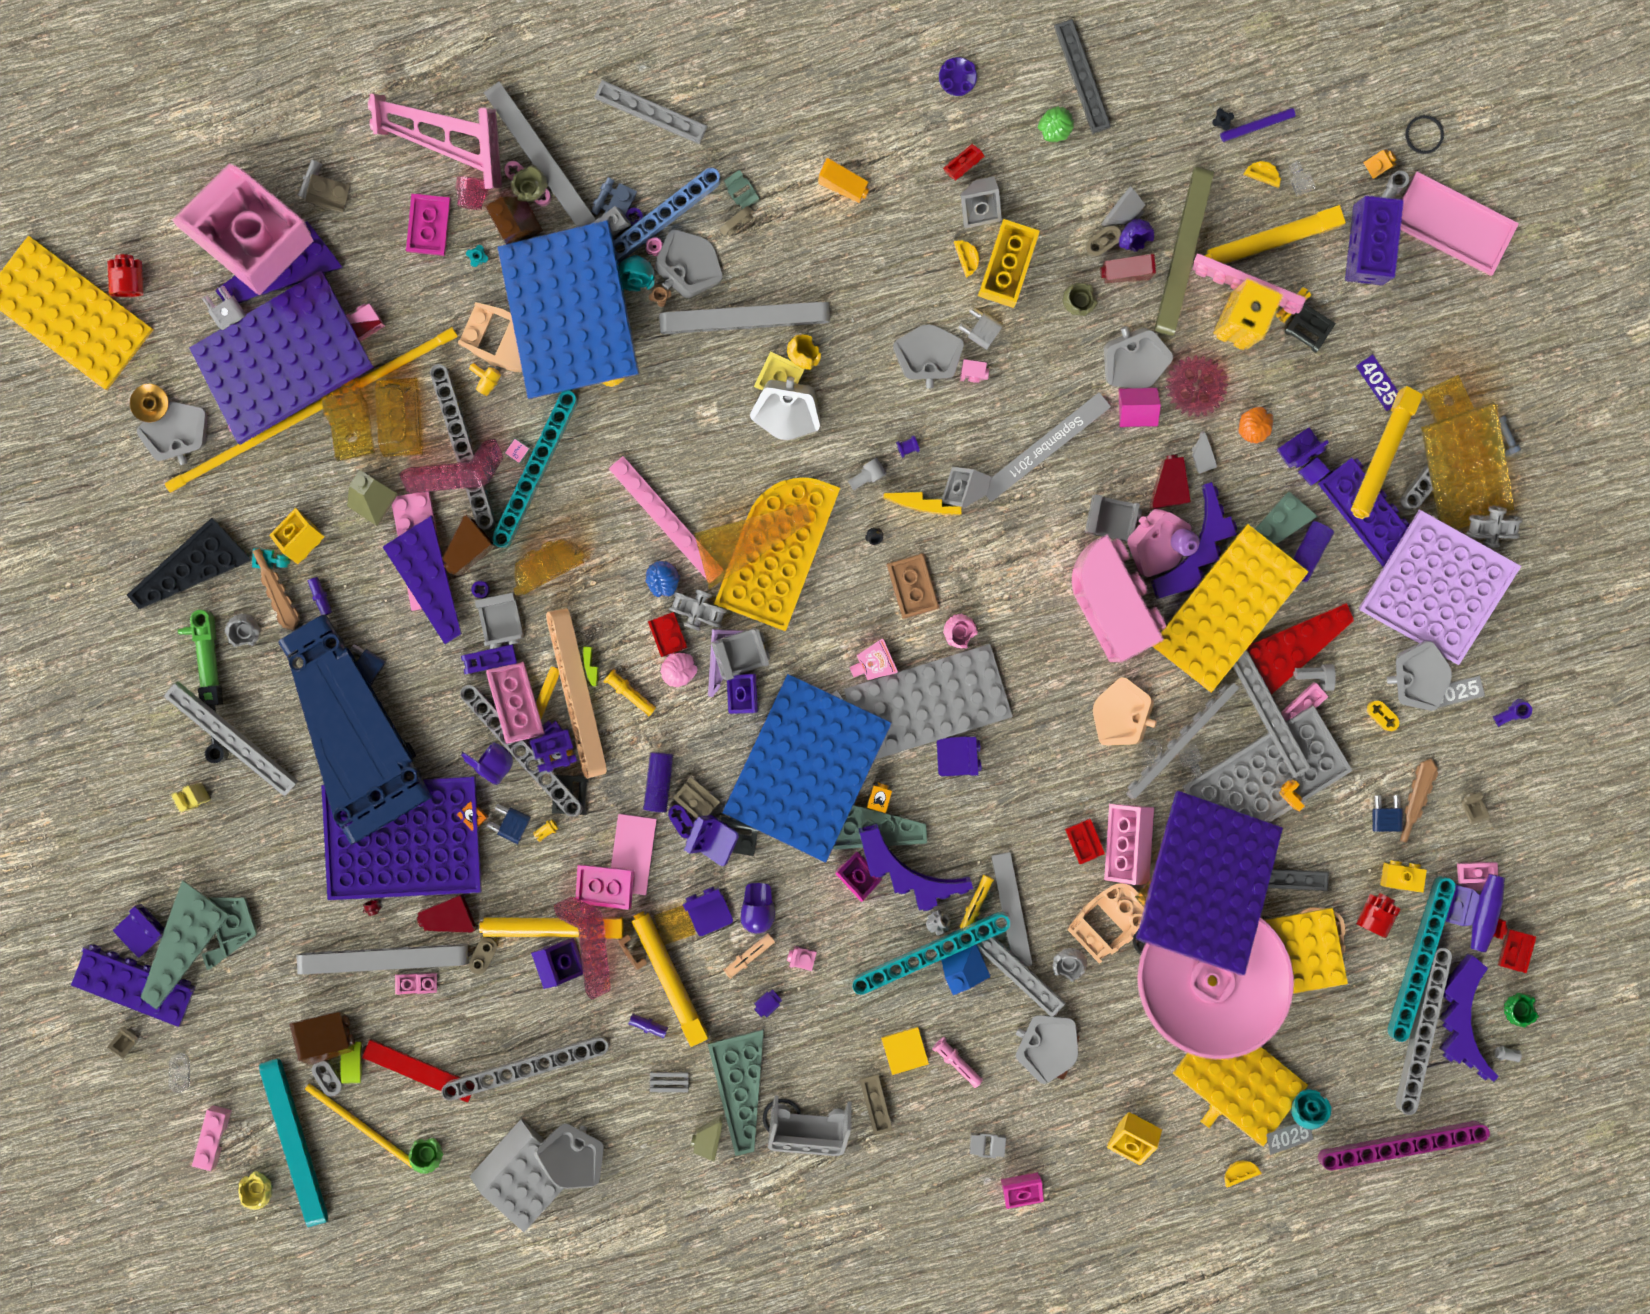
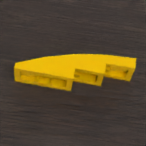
(915, 501)

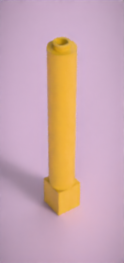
(1278, 236)
(1403, 408)
(542, 927)
(670, 980)

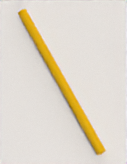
(358, 1123)

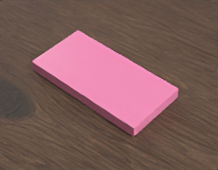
(515, 702)
(634, 848)

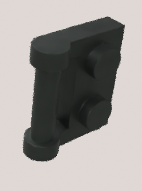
(1313, 322)
(568, 781)
(745, 844)

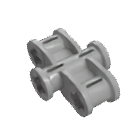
(1494, 526)
(691, 608)

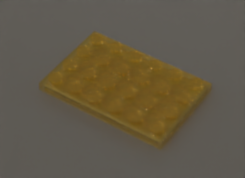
(1467, 465)

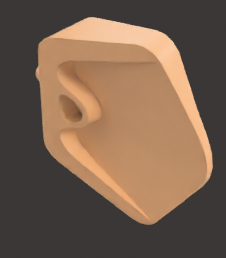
(1123, 714)

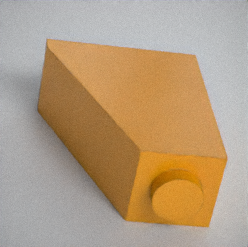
(843, 181)

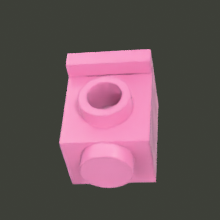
(974, 371)

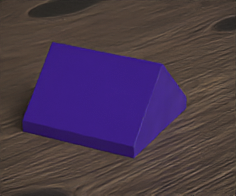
(742, 694)

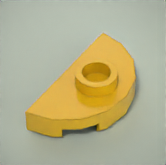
(1264, 172)
(968, 256)
(1240, 1171)

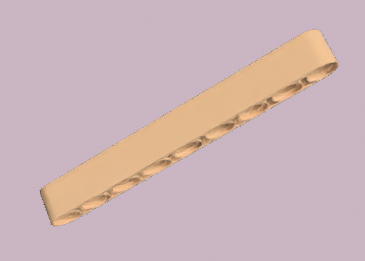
(576, 693)

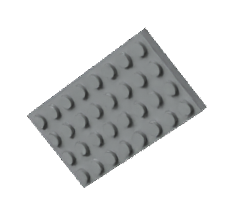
(935, 699)
(1254, 775)

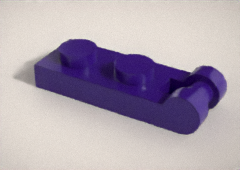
(489, 659)

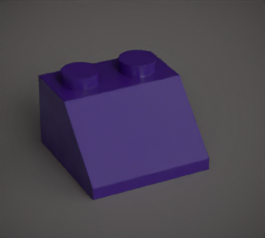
(558, 963)

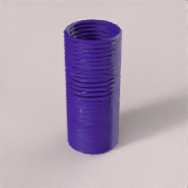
(1318, 539)
(658, 777)

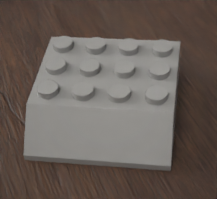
(515, 1179)

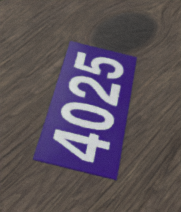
(1378, 381)

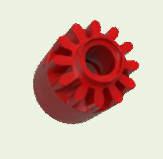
(125, 276)
(1378, 915)

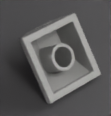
(981, 203)
(1126, 209)
(965, 487)

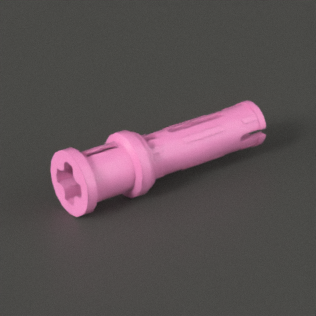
(951, 1056)

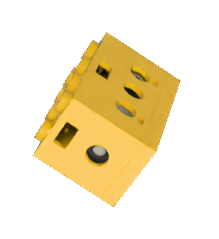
(1247, 314)

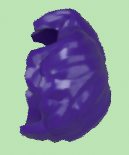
(1136, 234)

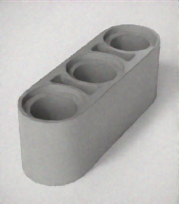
(1416, 491)

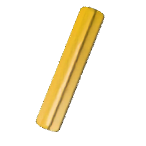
(547, 690)

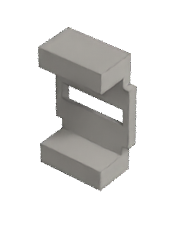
(978, 1143)

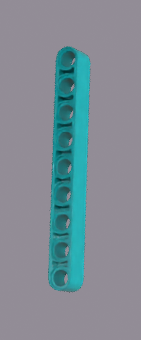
(535, 459)
(924, 960)
(1422, 968)
(293, 1142)

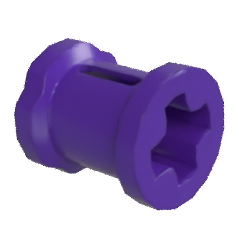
(907, 446)

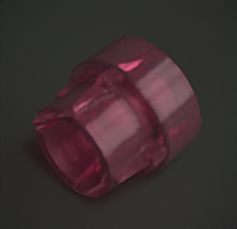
(470, 192)

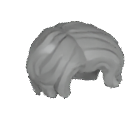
(242, 630)
(1070, 963)

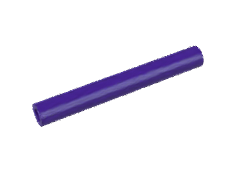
(1258, 124)

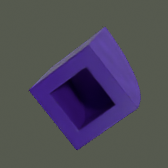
(1313, 471)

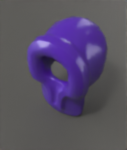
(493, 763)
(757, 908)

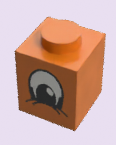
(481, 815)

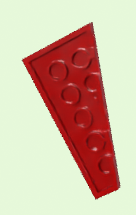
(1297, 645)

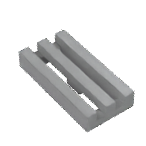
(669, 1082)

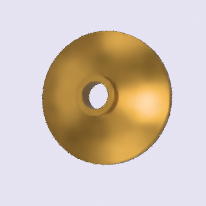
(140, 399)

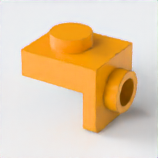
(1380, 163)

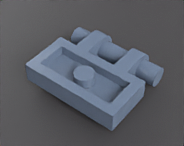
(622, 197)

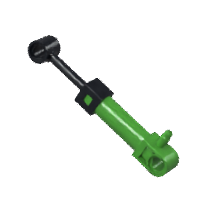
(209, 688)

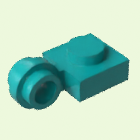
(281, 561)

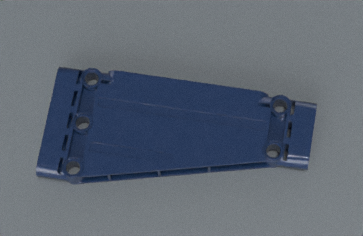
(351, 733)

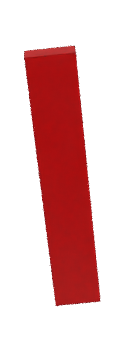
(412, 1067)

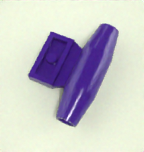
(1478, 910)

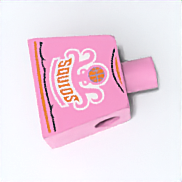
(874, 662)

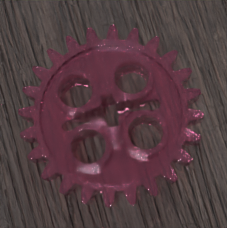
(1180, 382)

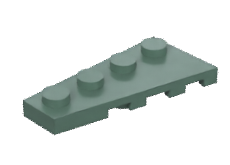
(1285, 519)

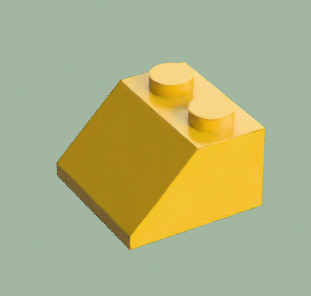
(296, 536)
(1135, 1138)

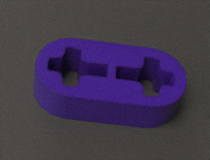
(677, 823)

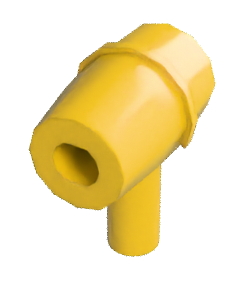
(488, 380)

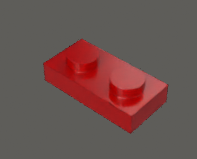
(963, 162)

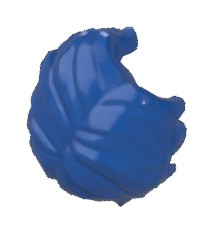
(662, 578)

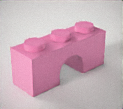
(208, 1147)

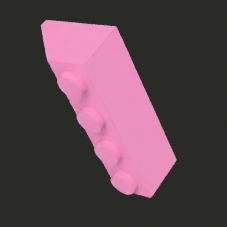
(1129, 844)

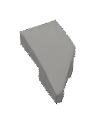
(1203, 454)

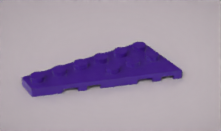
(312, 260)
(422, 568)

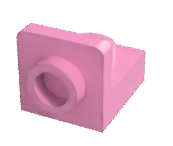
(801, 958)

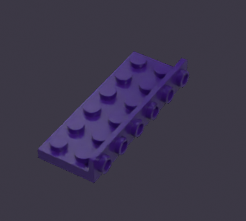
(1382, 528)
(124, 981)

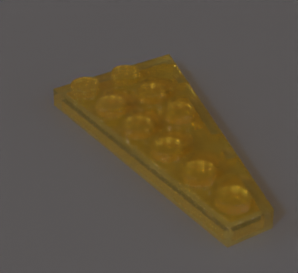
(739, 543)

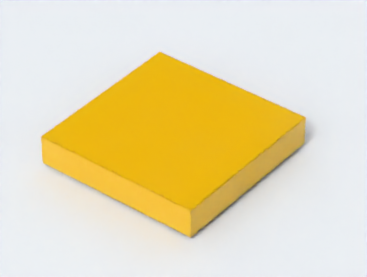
(904, 1050)

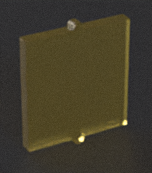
(674, 925)

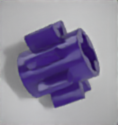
(551, 728)

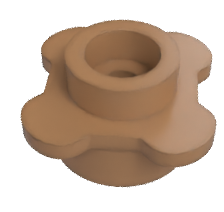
(658, 289)

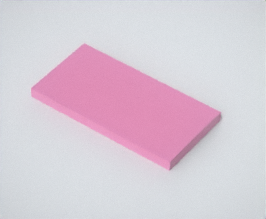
(1455, 224)

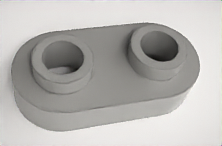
(325, 1078)

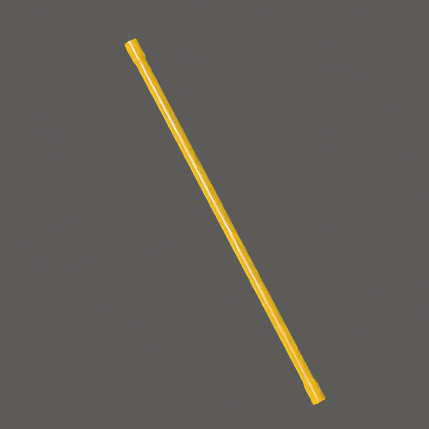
(181, 480)

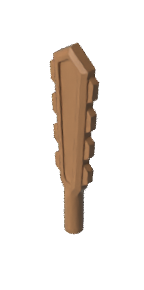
(281, 603)
(1421, 786)

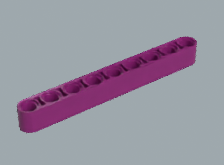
(1412, 1148)

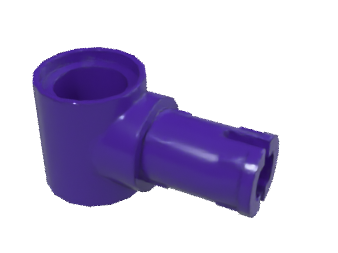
(1512, 713)

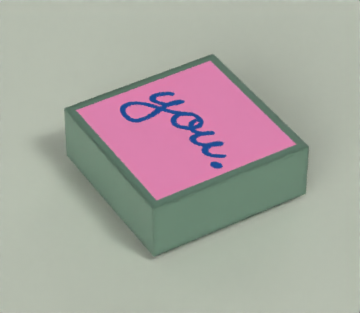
(517, 451)

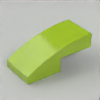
(592, 672)
(351, 1065)

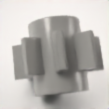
(938, 922)

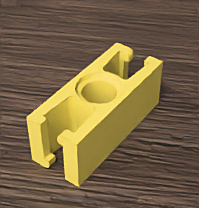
(190, 797)

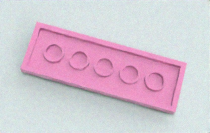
(1223, 274)
(408, 512)

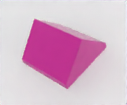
(1139, 407)
(856, 876)
(1022, 1190)

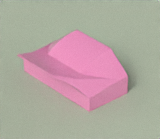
(1475, 873)

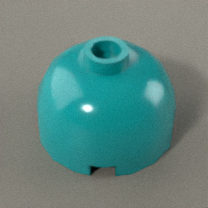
(636, 273)
(1311, 1109)

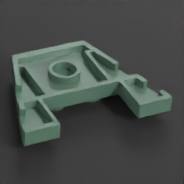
(235, 930)

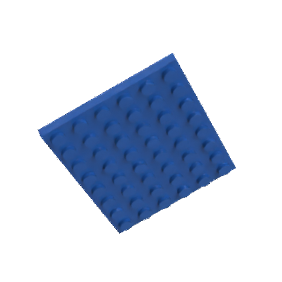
(568, 310)
(807, 768)

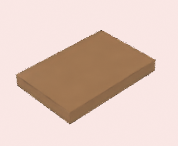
(912, 586)

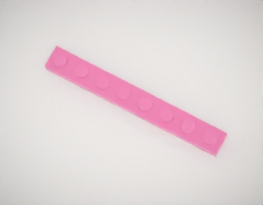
(658, 511)

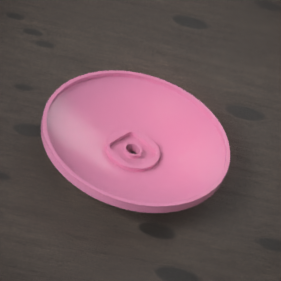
(1221, 1018)

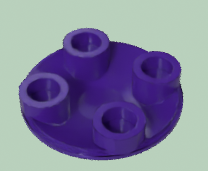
(957, 76)

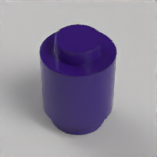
(767, 1004)

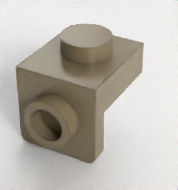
(1475, 808)
(123, 1042)

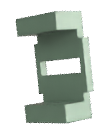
(737, 182)

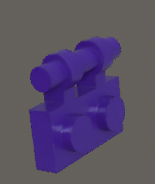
(551, 745)

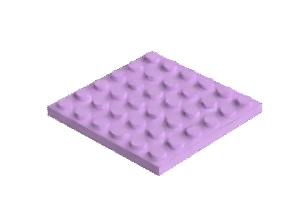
(1439, 586)

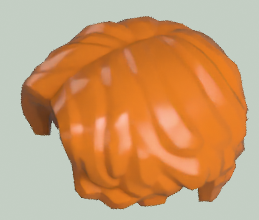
(1255, 425)

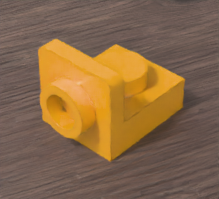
(1292, 799)

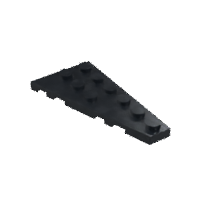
(197, 560)

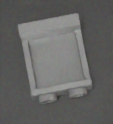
(1112, 517)
(500, 620)
(740, 653)

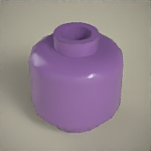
(1185, 542)

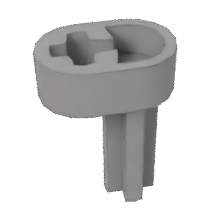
(1325, 673)

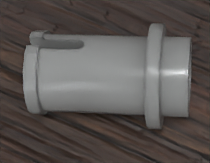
(1507, 1054)

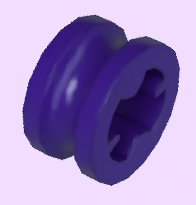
(632, 211)
(480, 595)

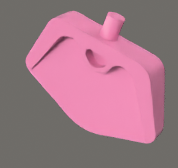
(1151, 542)

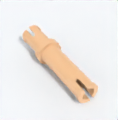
(730, 970)

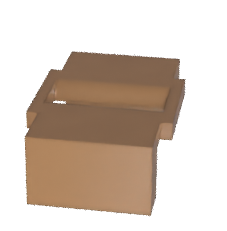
(637, 965)

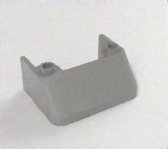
(807, 1132)

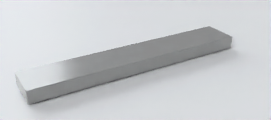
(650, 112)
(1011, 906)
(1020, 974)

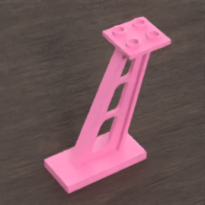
(485, 131)

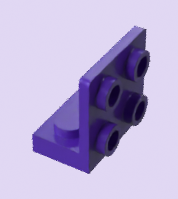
(1300, 448)
(139, 930)

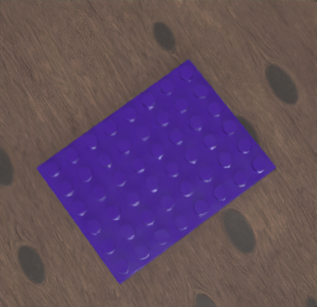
(281, 357)
(412, 856)
(1209, 883)

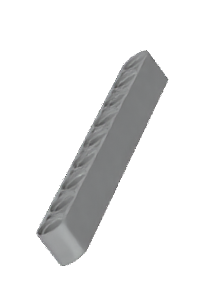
(539, 155)
(744, 318)
(457, 439)
(524, 760)
(382, 959)
(1425, 1039)
(518, 1074)

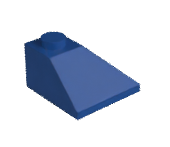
(965, 969)

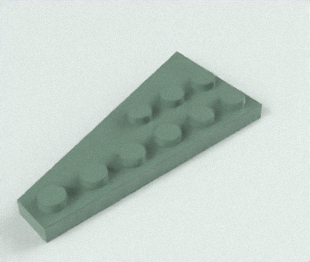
(893, 829)
(186, 934)
(738, 1079)

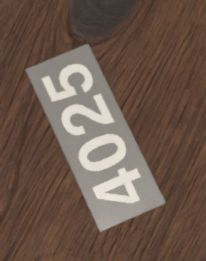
(1463, 691)
(1288, 1138)

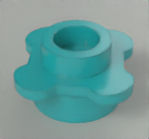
(472, 253)

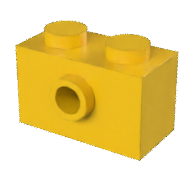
(1403, 877)

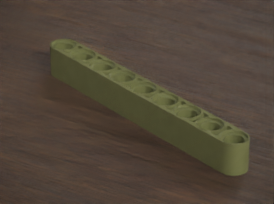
(1184, 251)

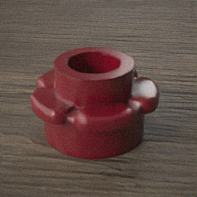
(371, 907)

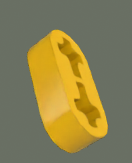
(1386, 712)

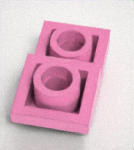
(416, 983)

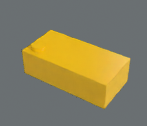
(1008, 263)

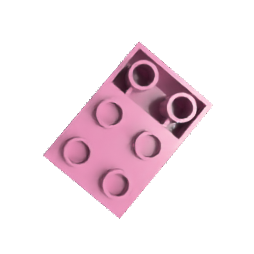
(244, 228)
(1113, 601)

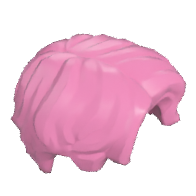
(959, 630)
(678, 669)

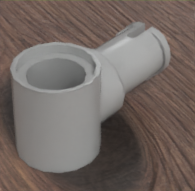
(1392, 188)
(870, 473)

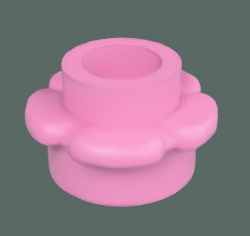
(654, 241)

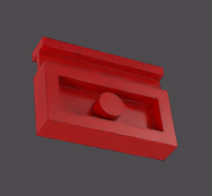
(667, 634)
(1084, 841)
(1517, 951)

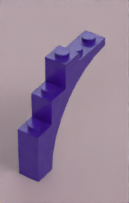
(1214, 528)
(926, 888)
(1457, 1017)

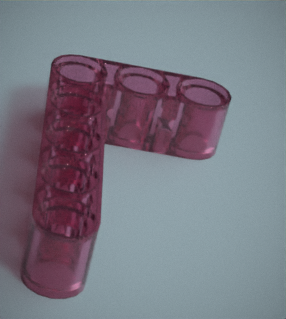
(455, 475)
(592, 943)

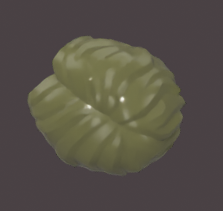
(529, 184)
(1079, 299)

